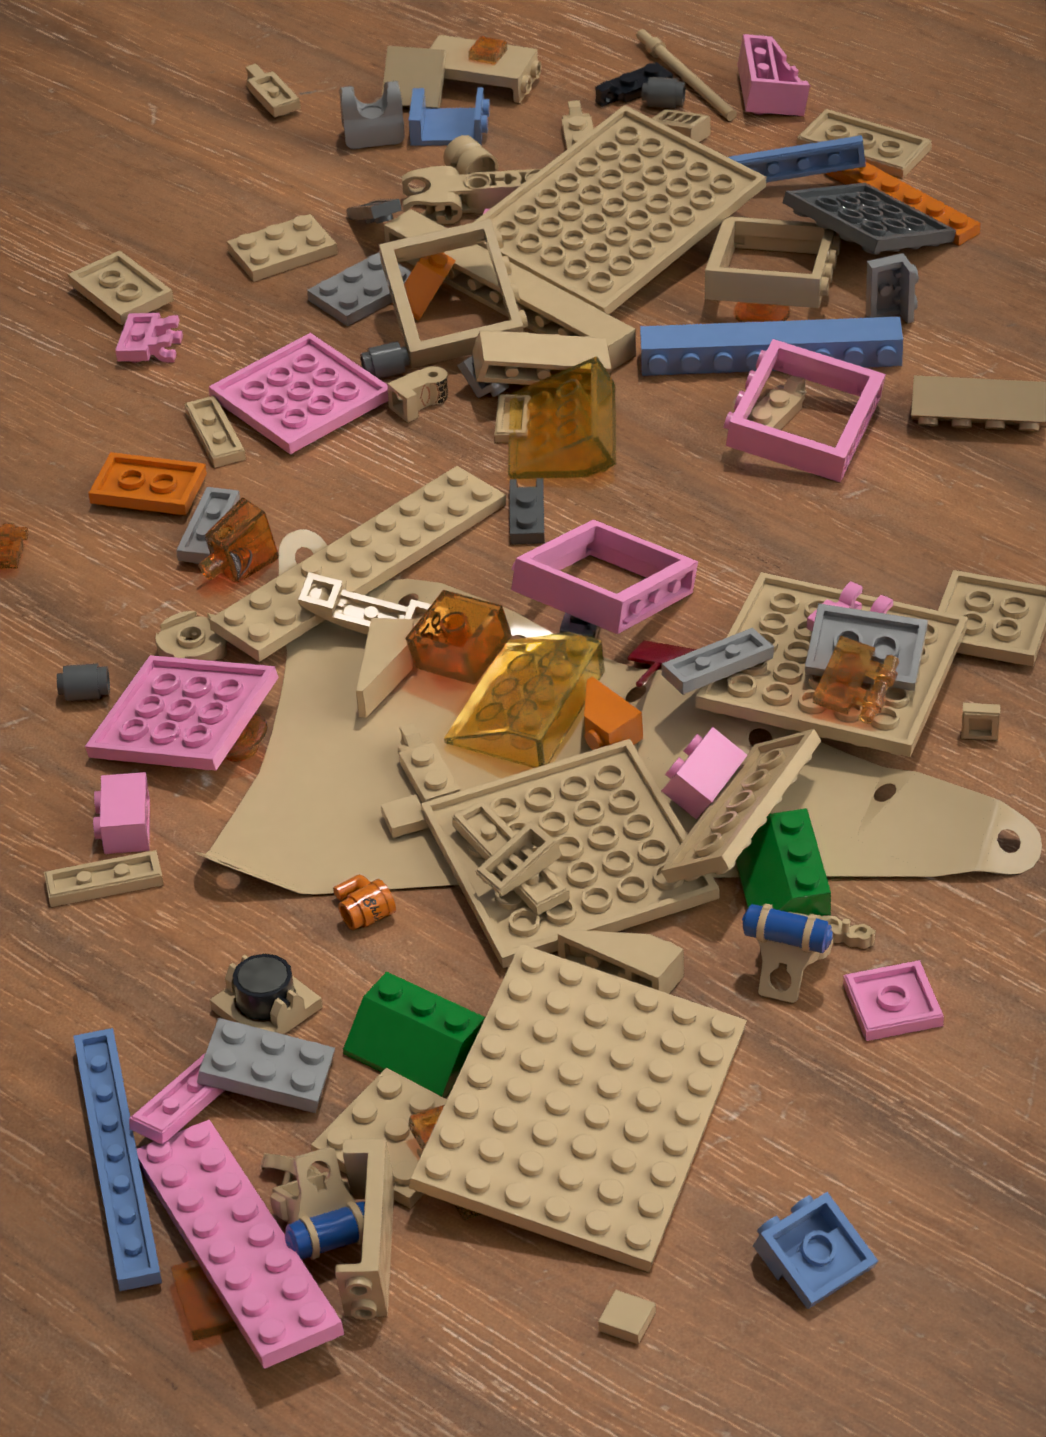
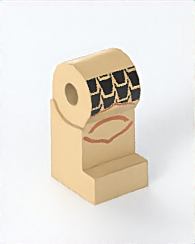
(417, 391)

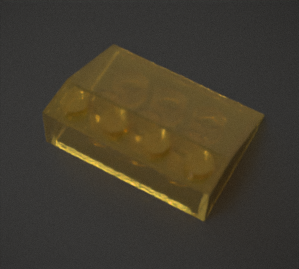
(567, 425)
(529, 698)

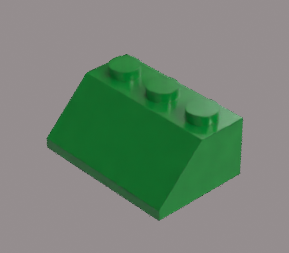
(785, 866)
(412, 1033)

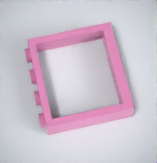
(793, 449)
(666, 573)

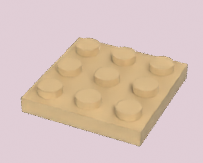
(1002, 616)
(385, 1113)

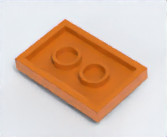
(147, 483)

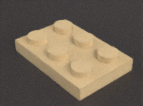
(281, 247)
(120, 287)

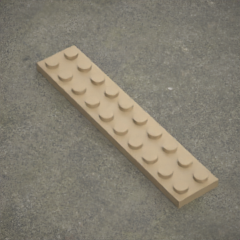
(360, 559)

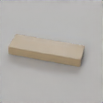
(214, 431)
(103, 878)

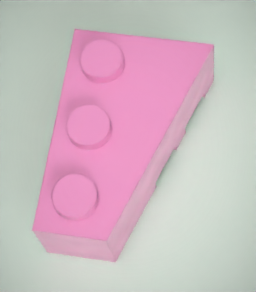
(768, 80)

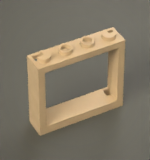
(436, 242)
(771, 286)

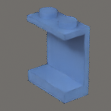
(443, 125)

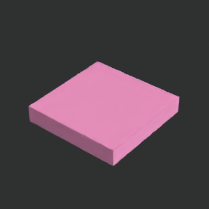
(893, 1000)

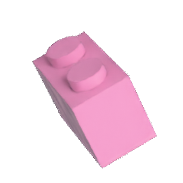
(703, 773)
(123, 813)

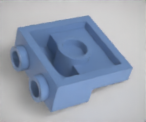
(814, 1249)

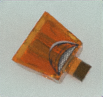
(239, 543)

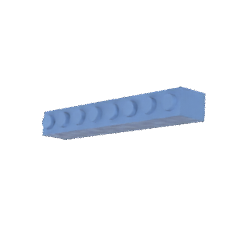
(738, 345)

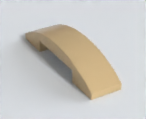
(352, 610)

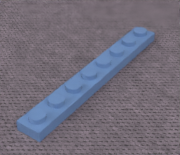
(117, 1161)

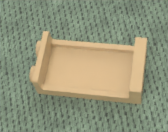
(514, 70)
(370, 1177)

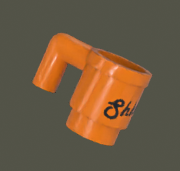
(364, 902)

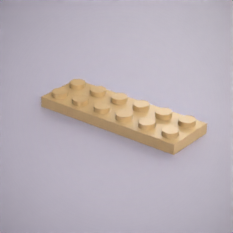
(741, 807)

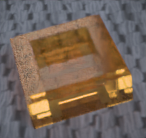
(488, 50)

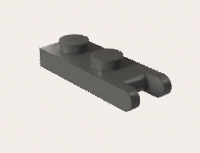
(375, 211)
(527, 513)

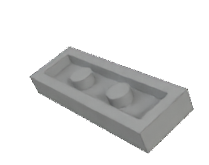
(210, 510)
(717, 660)

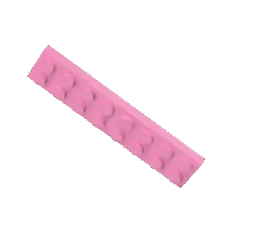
(239, 1245)

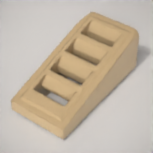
(689, 124)
(520, 843)

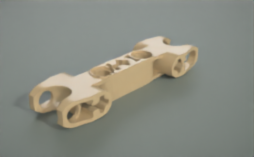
(451, 194)

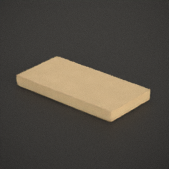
(883, 146)

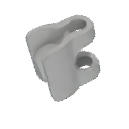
(375, 122)

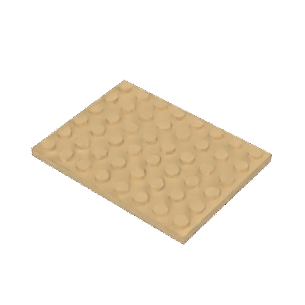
(619, 208)
(580, 1107)

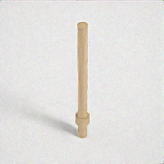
(658, 50)

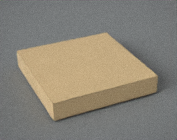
(416, 70)

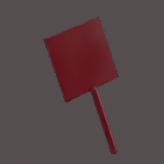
(655, 654)

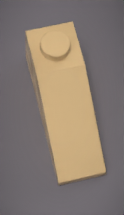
(384, 662)
(626, 955)

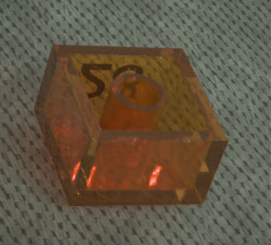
(459, 637)

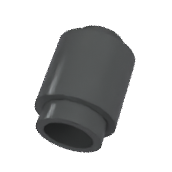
(664, 92)
(385, 360)
(83, 682)

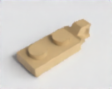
(271, 91)
(575, 124)
(780, 404)
(424, 765)

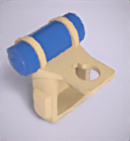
(788, 940)
(318, 1208)

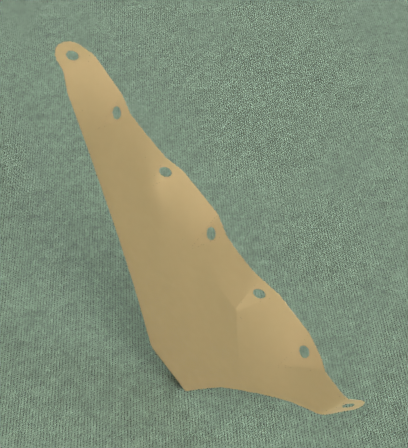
(327, 772)

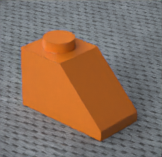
(426, 280)
(609, 717)

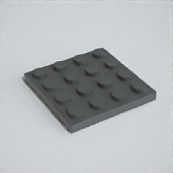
(868, 217)

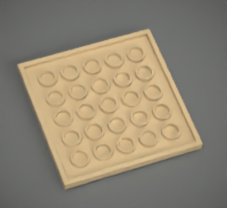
(782, 693)
(611, 839)

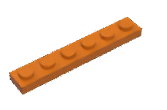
(965, 226)

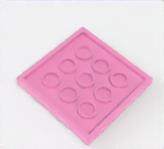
(300, 393)
(182, 712)

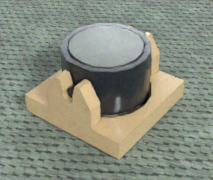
(265, 992)

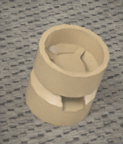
(469, 156)

